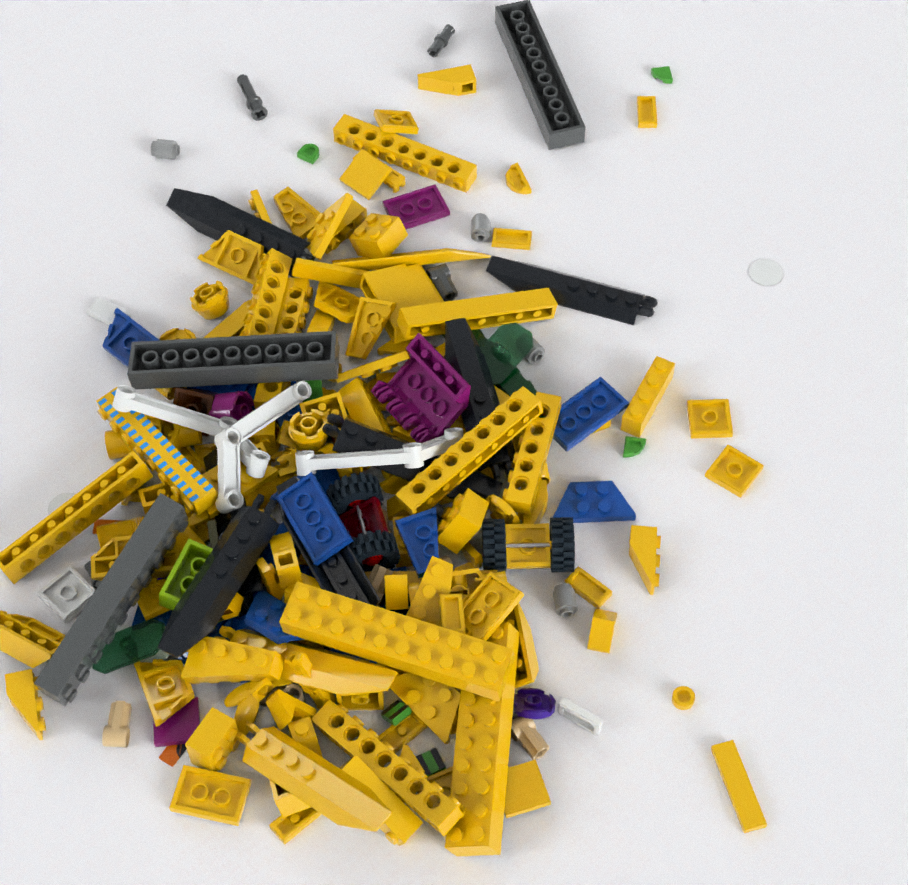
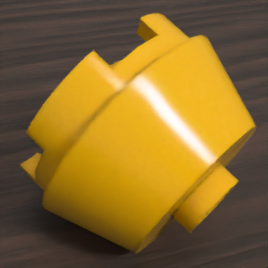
(210, 300)
(307, 430)

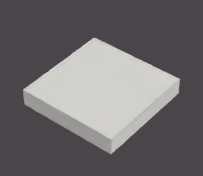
(67, 594)

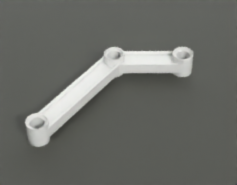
(127, 400)
(229, 442)
(411, 455)

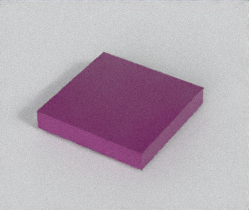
(179, 726)

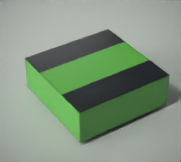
(396, 712)
(431, 762)

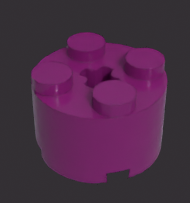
(232, 405)

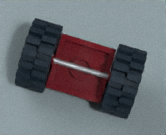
(359, 507)

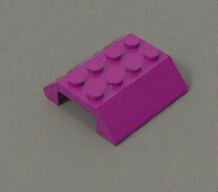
(424, 392)

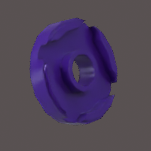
(533, 703)

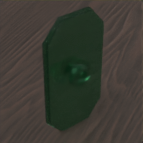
(506, 350)
(131, 646)

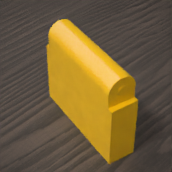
(403, 286)

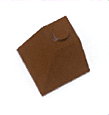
(195, 400)

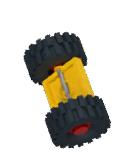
(529, 545)

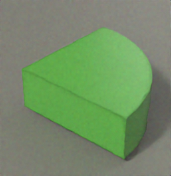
(663, 74)
(633, 446)

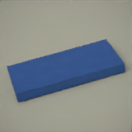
(587, 413)
(314, 519)

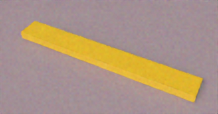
(396, 736)

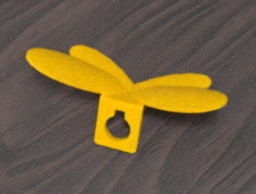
(248, 698)

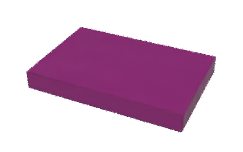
(417, 206)

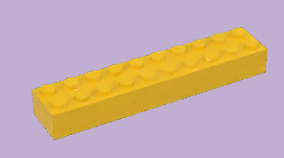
(397, 641)
(482, 762)

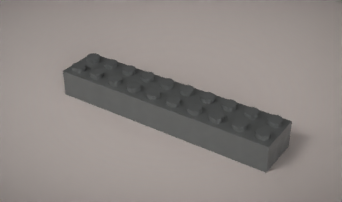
(539, 75)
(234, 360)
(112, 600)

